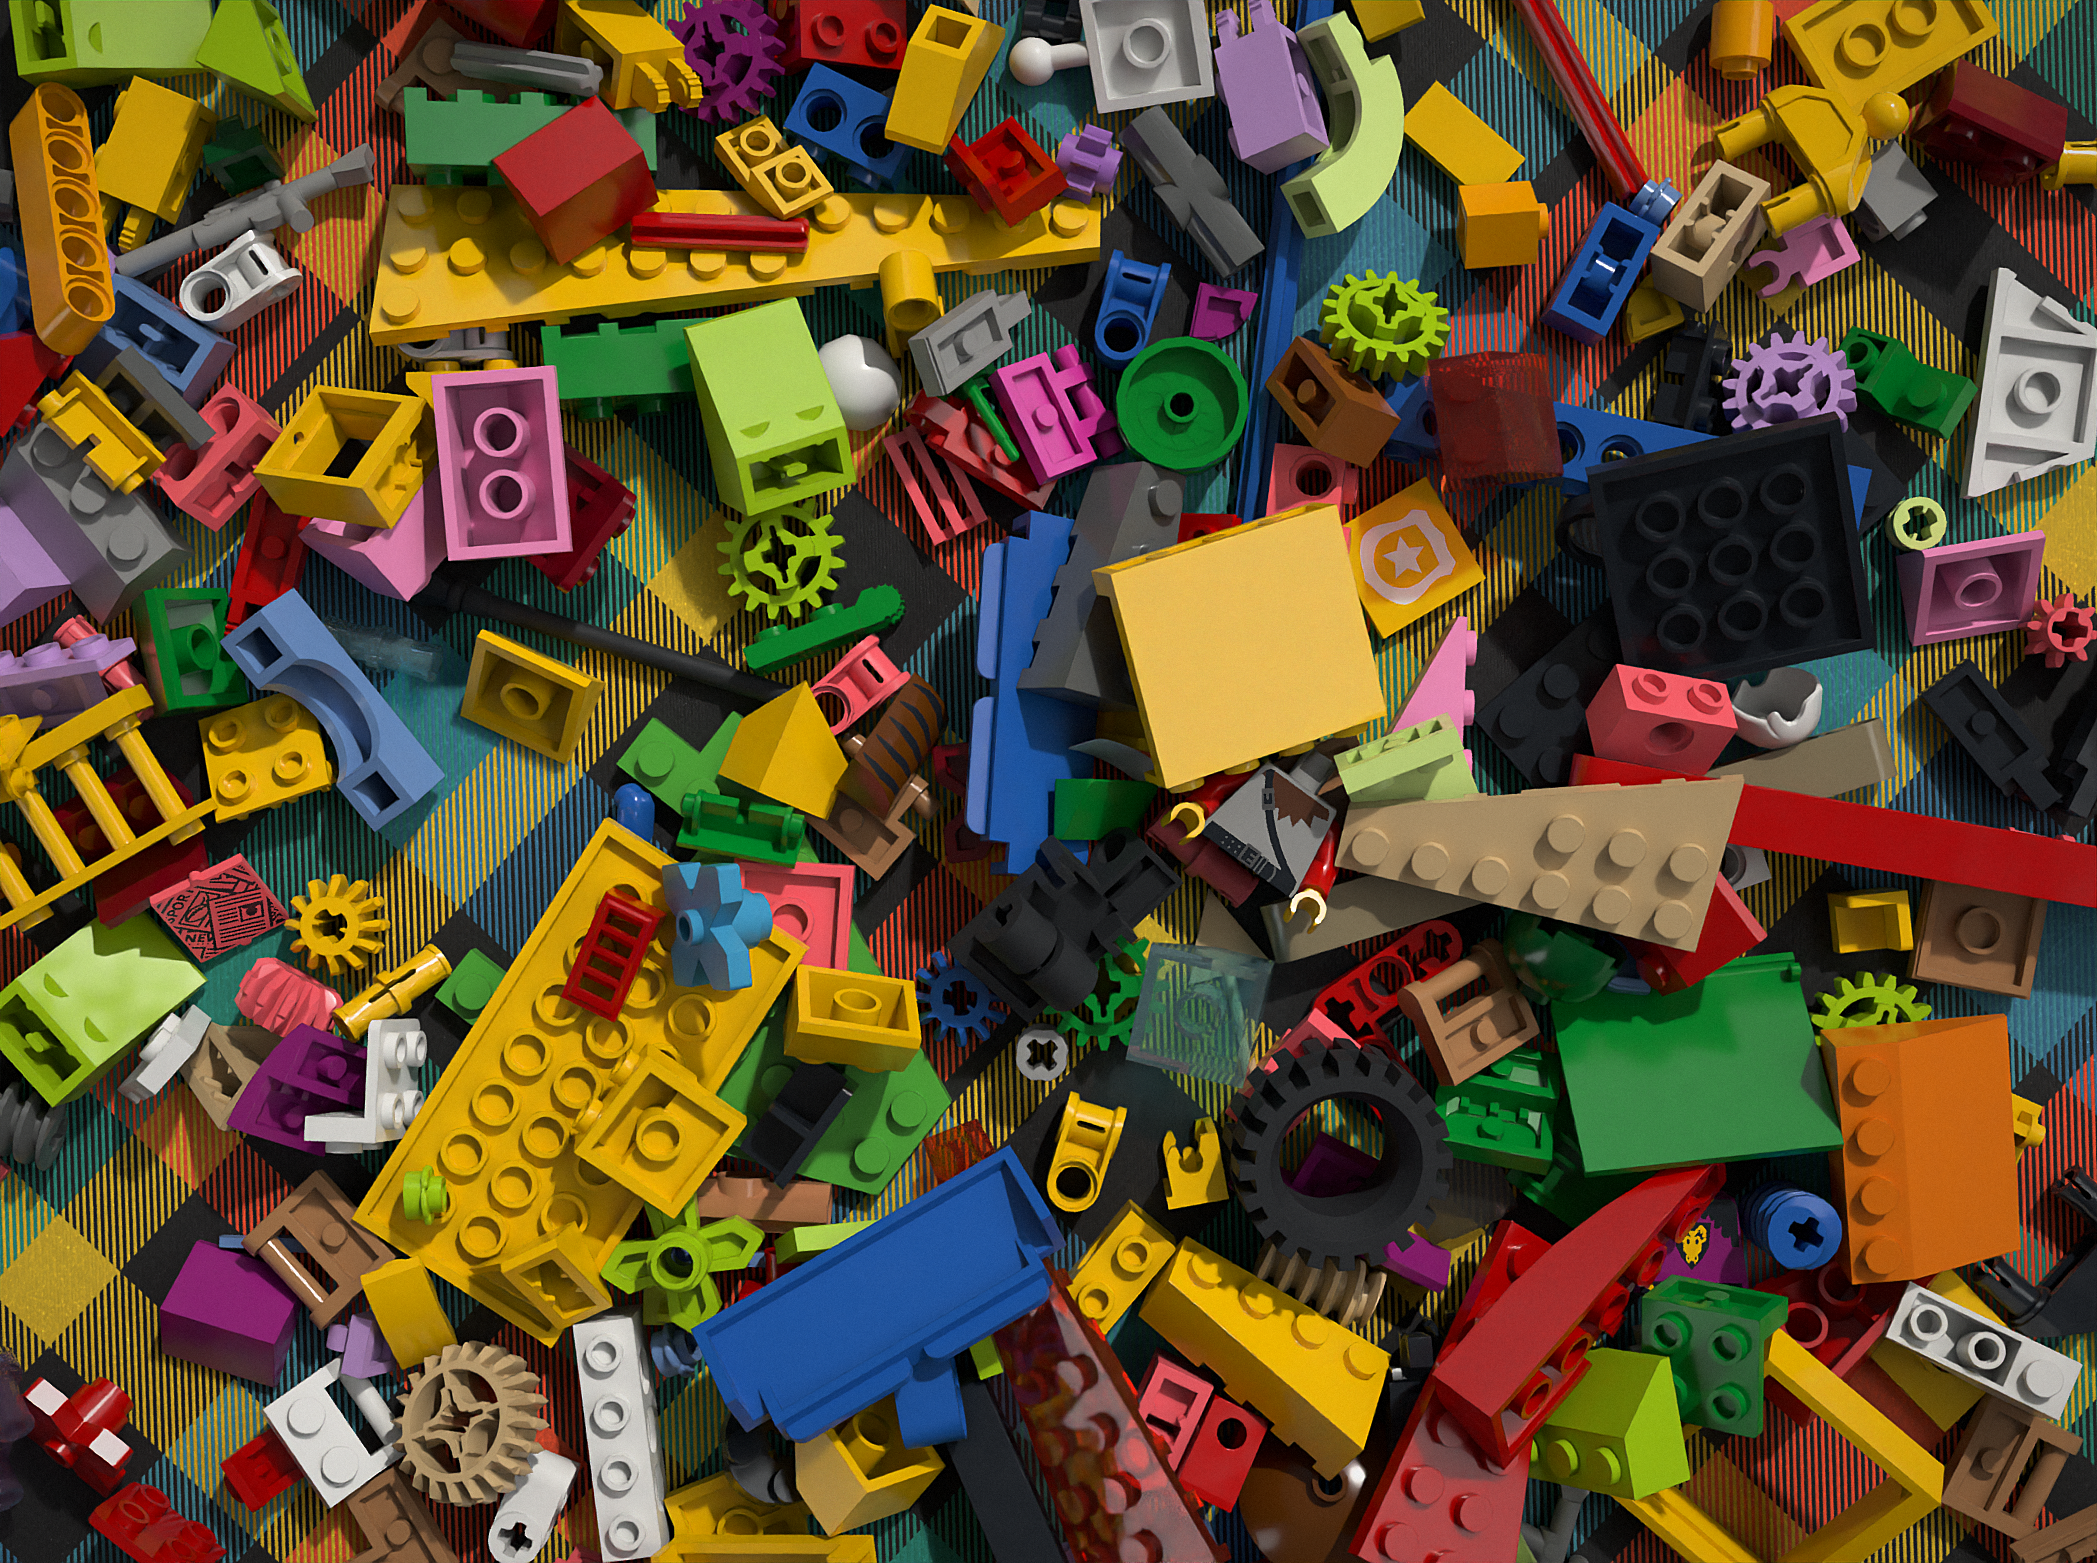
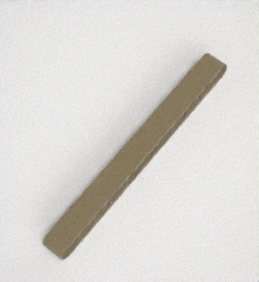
(1376, 905)

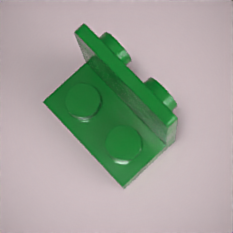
(1713, 1348)

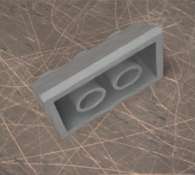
(96, 536)

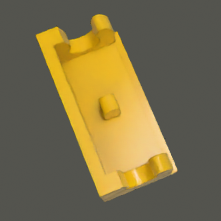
(1196, 1175)

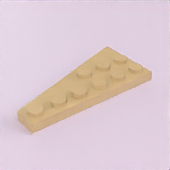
(1584, 855)

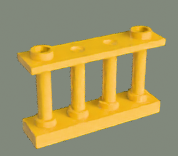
(67, 750)

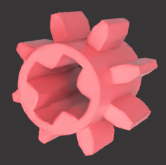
(2074, 620)

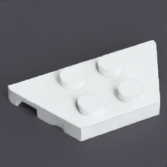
(2033, 390)

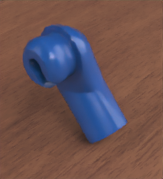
(635, 810)

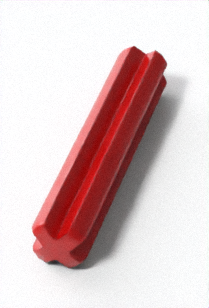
(720, 232)

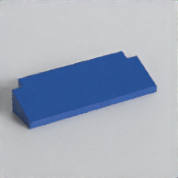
(1015, 735)
(884, 1301)

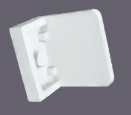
(391, 1092)

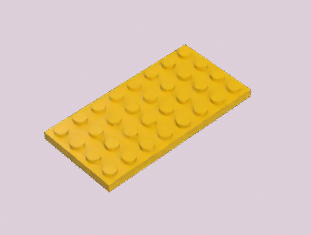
(531, 1064)

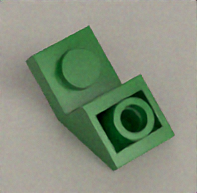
(1904, 388)

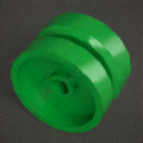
(1186, 370)

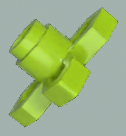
(690, 1284)

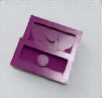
(301, 1078)

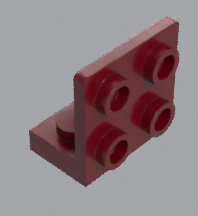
(126, 888)

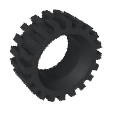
(1376, 1209)

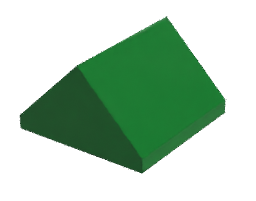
(183, 652)

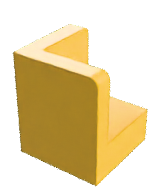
(1870, 919)

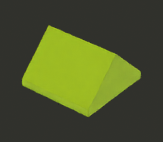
(254, 57)

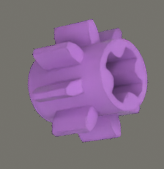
(1088, 163)

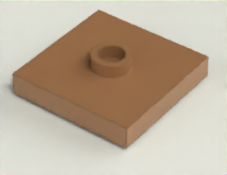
(1977, 938)

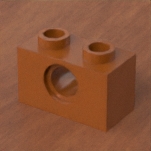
(1330, 404)

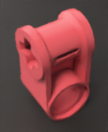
(857, 686)

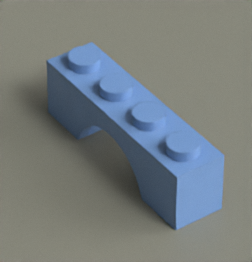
(378, 757)

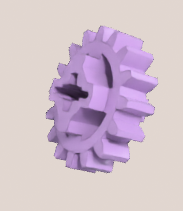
(1791, 384)

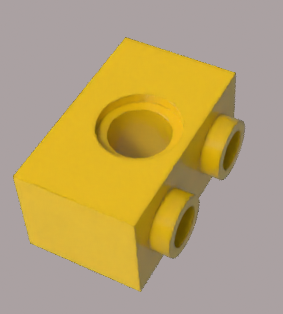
(1119, 1265)

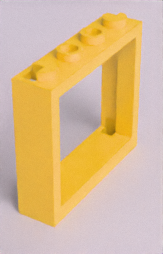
(1856, 1532)

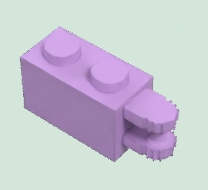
(1267, 91)

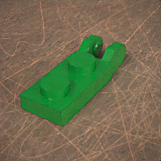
(828, 630)

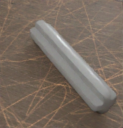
(527, 67)

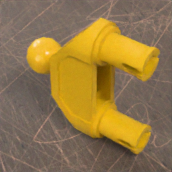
(1824, 143)

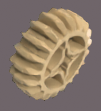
(494, 1441)

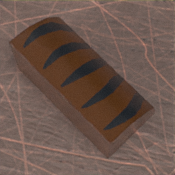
(896, 748)

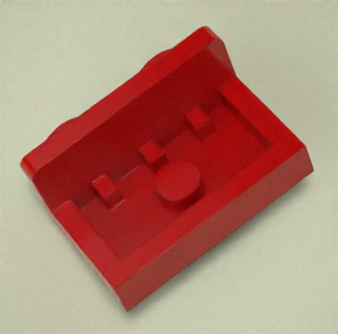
(1005, 172)

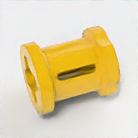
(2075, 166)

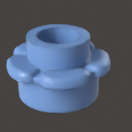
(1656, 201)
(675, 1351)

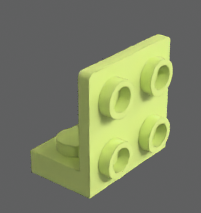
(1409, 764)

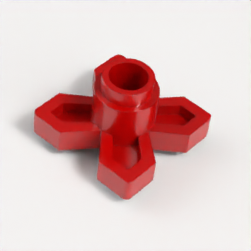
(83, 1430)

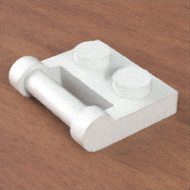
(322, 1438)

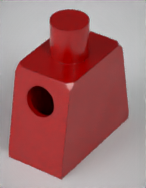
(1221, 1466)

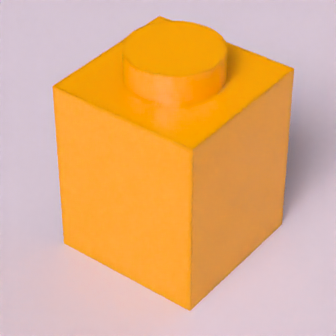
(1499, 224)

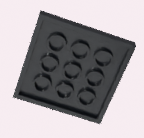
(1734, 552)

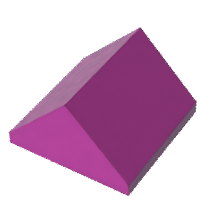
(230, 1314)

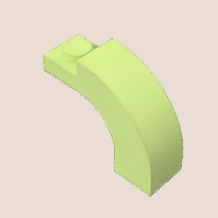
(1362, 134)

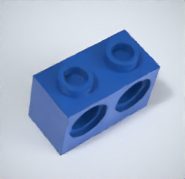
(862, 116)

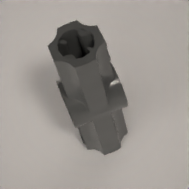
(1190, 192)

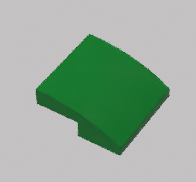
(1504, 1111)

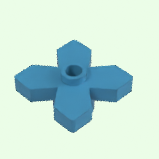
(714, 924)

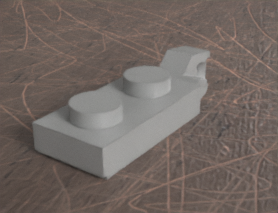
(966, 339)

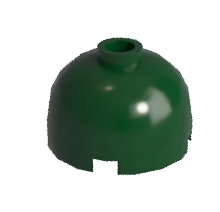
(1558, 958)

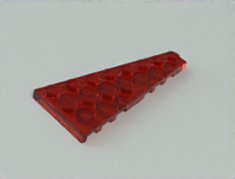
(1084, 1420)

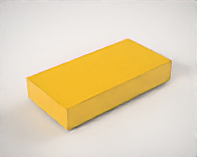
(1459, 140)

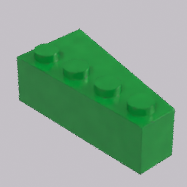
(469, 129)

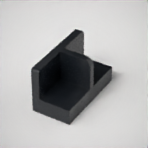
(798, 1118)

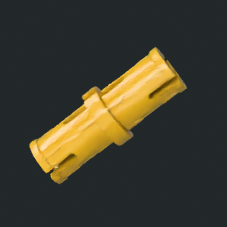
(392, 992)

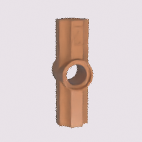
(763, 1203)

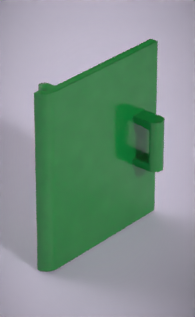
(1696, 1072)

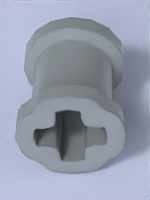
(1041, 1069)

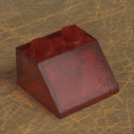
(1492, 419)

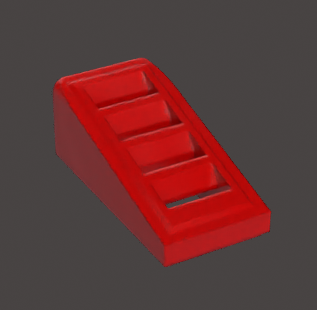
(634, 911)

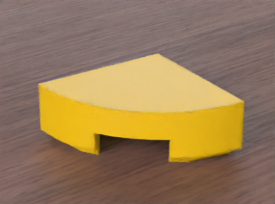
(1649, 313)

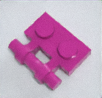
(1044, 418)

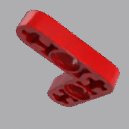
(1370, 1006)

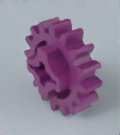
(727, 62)

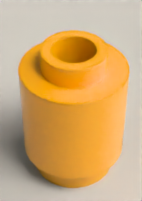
(1741, 37)

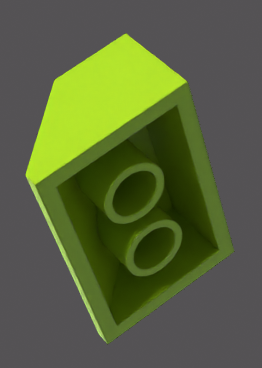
(1615, 1429)

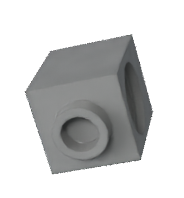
(1892, 195)

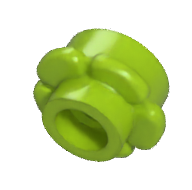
(424, 1195)

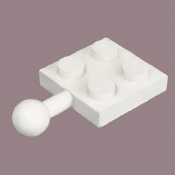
(1135, 51)

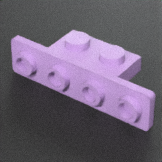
(58, 680)

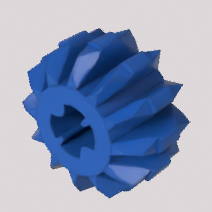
(947, 1010)

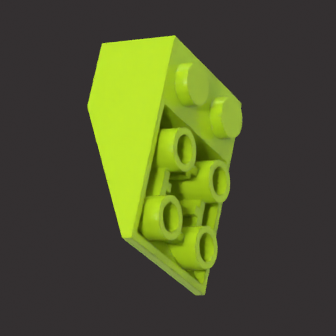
(107, 39)
(767, 408)
(92, 1004)

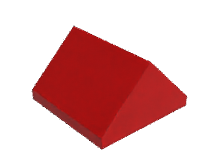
(578, 178)

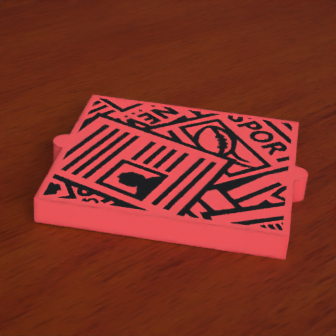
(219, 908)

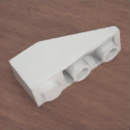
(1983, 1352)

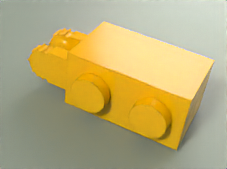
(636, 53)
(150, 158)

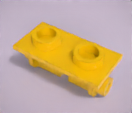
(122, 453)

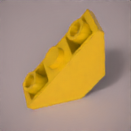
(940, 77)

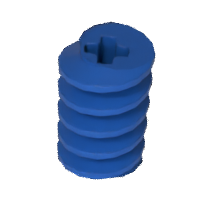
(1790, 1224)

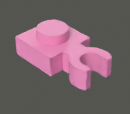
(1808, 254)

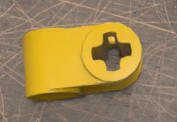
(908, 297)
(1084, 1148)

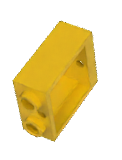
(383, 479)

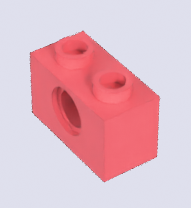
(1660, 719)

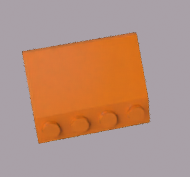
(1924, 1147)

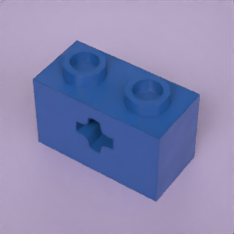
(1600, 274)

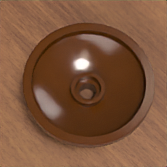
(1289, 1512)

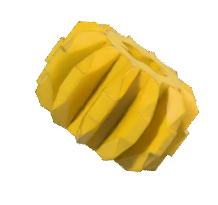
(314, 928)

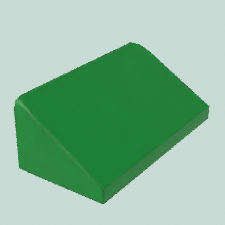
(1096, 806)

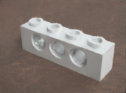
(623, 1433)

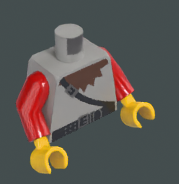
(1272, 827)

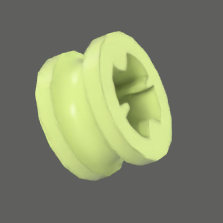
(1931, 533)

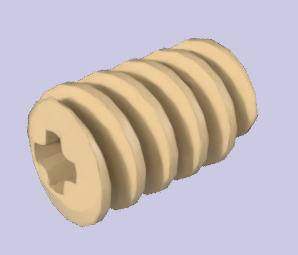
(1344, 1292)

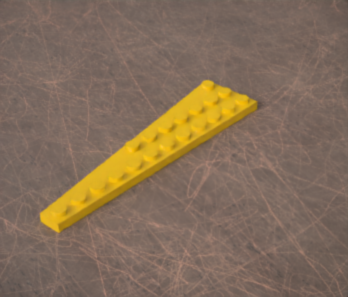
(478, 261)

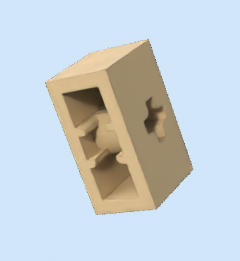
(1710, 236)

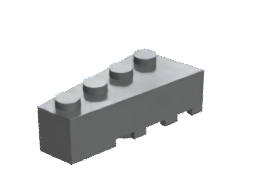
(1080, 652)

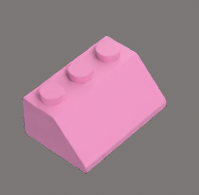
(502, 463)

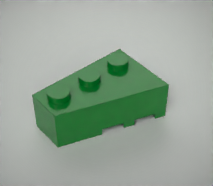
(621, 369)

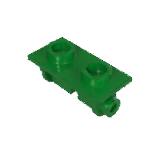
(758, 834)

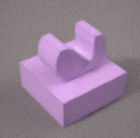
(363, 1345)

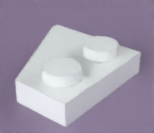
(165, 1053)

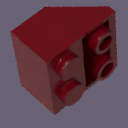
(1990, 125)

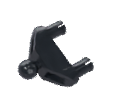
(2068, 1294)

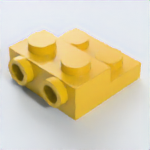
(656, 1129)

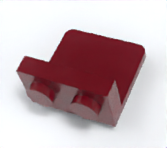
(598, 510)

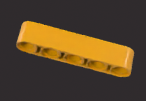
(61, 219)

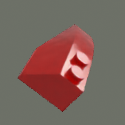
(1534, 1338)

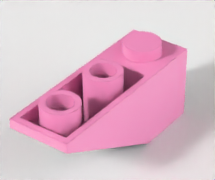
(1442, 683)

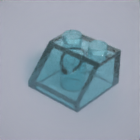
(1200, 1011)

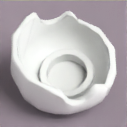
(862, 380)
(1779, 709)

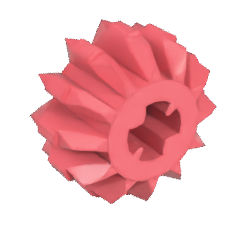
(285, 996)

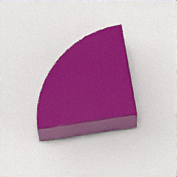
(1220, 312)

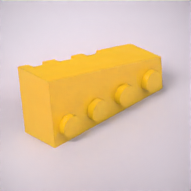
(1272, 1351)

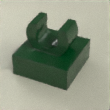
(242, 156)

